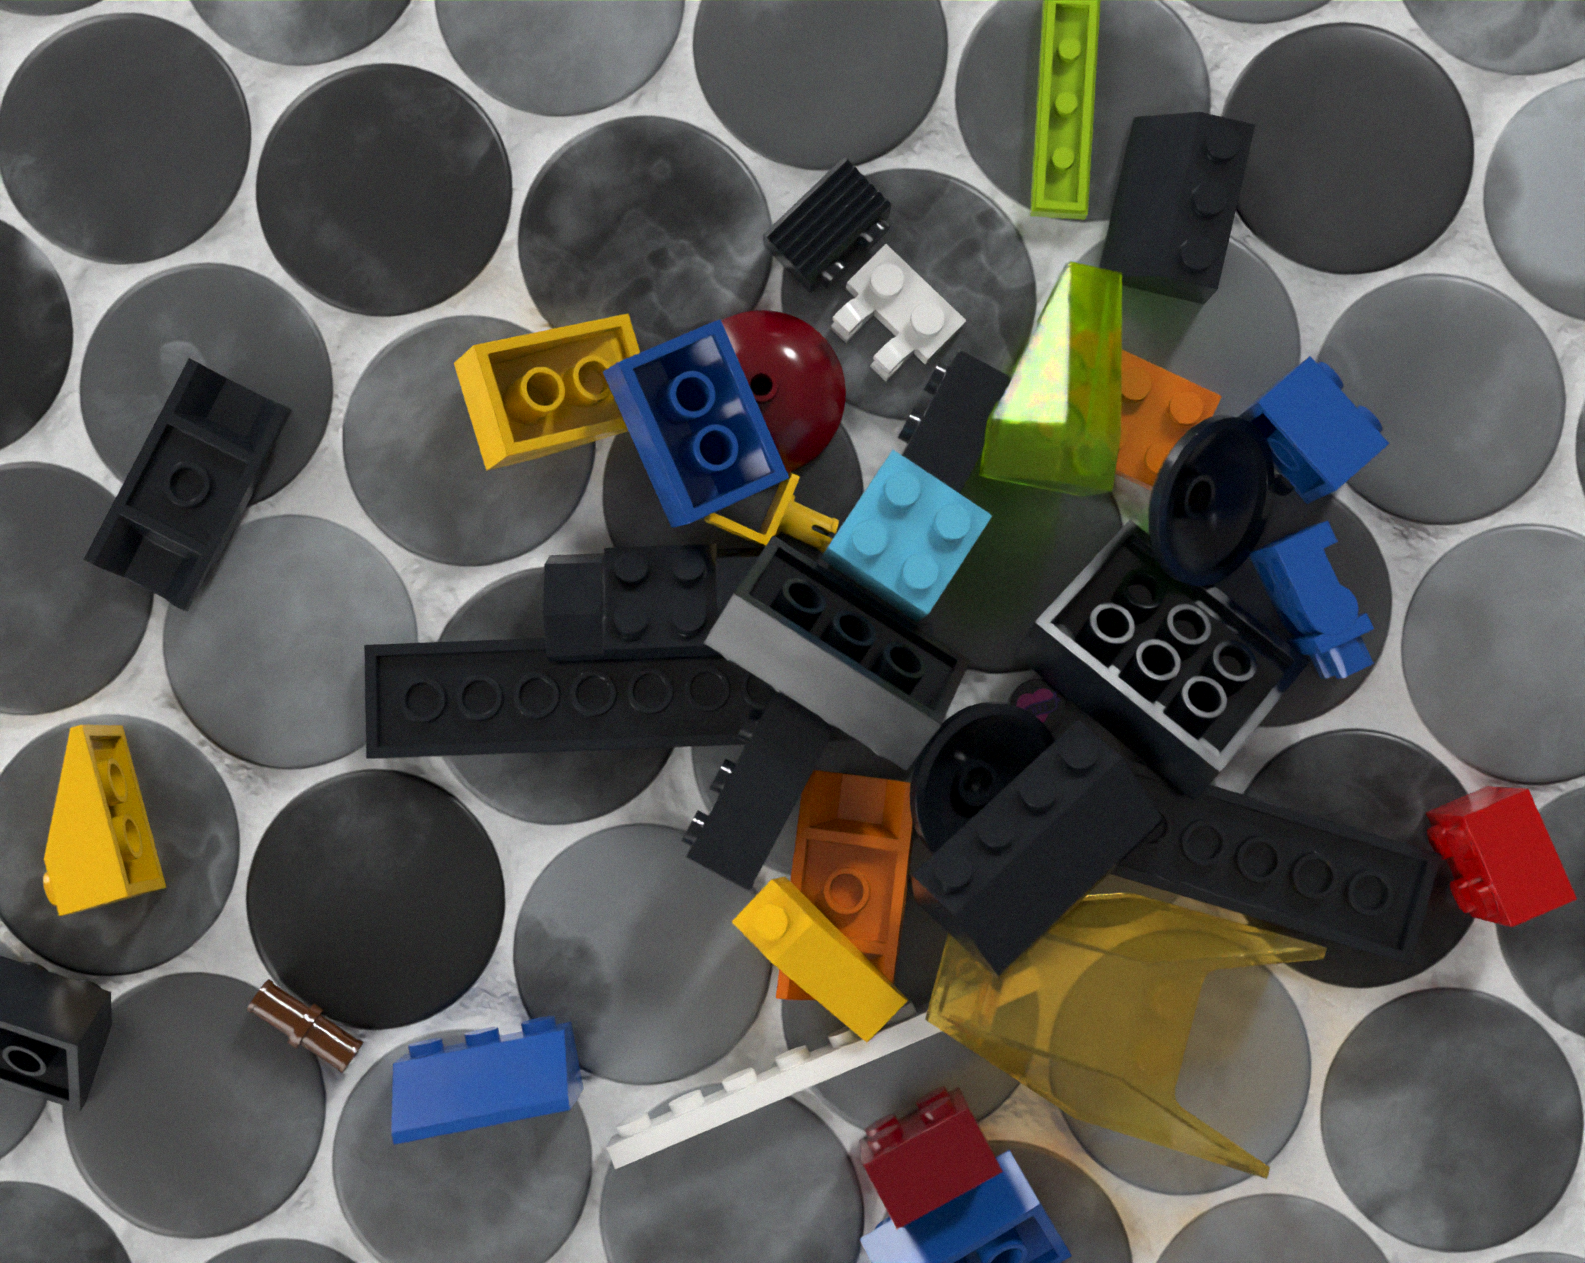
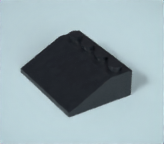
(1161, 661)

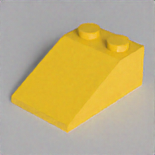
(544, 389)
(99, 826)

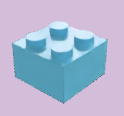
(906, 537)

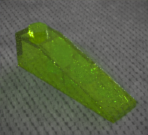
(1064, 399)

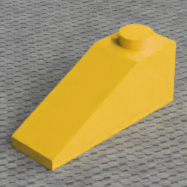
(819, 958)

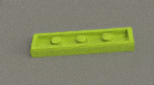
(1065, 109)

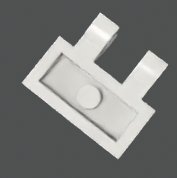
(903, 305)

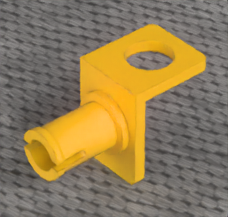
(784, 517)

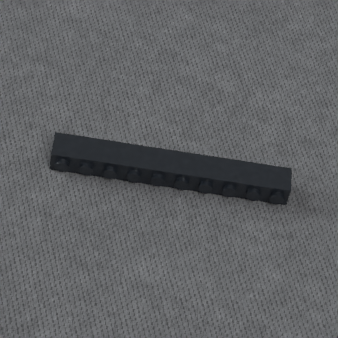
(786, 736)

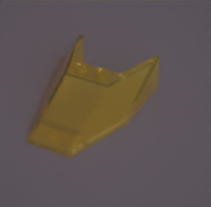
(1107, 1012)

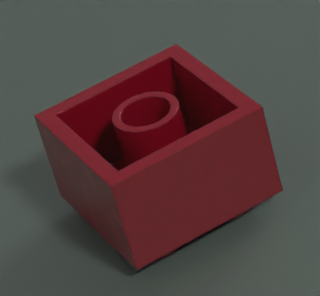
(927, 1155)

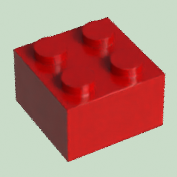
(1499, 856)

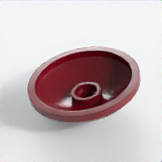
(805, 380)

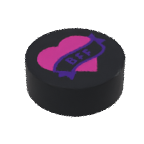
(1040, 700)

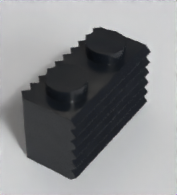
(829, 226)

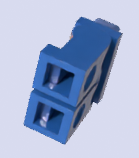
(1313, 602)

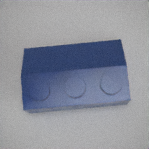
(695, 424)
(484, 1080)
(984, 1225)

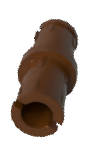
(304, 1025)

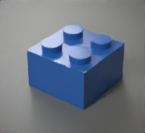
(1315, 430)

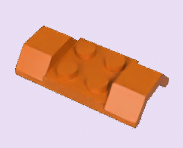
(854, 863)

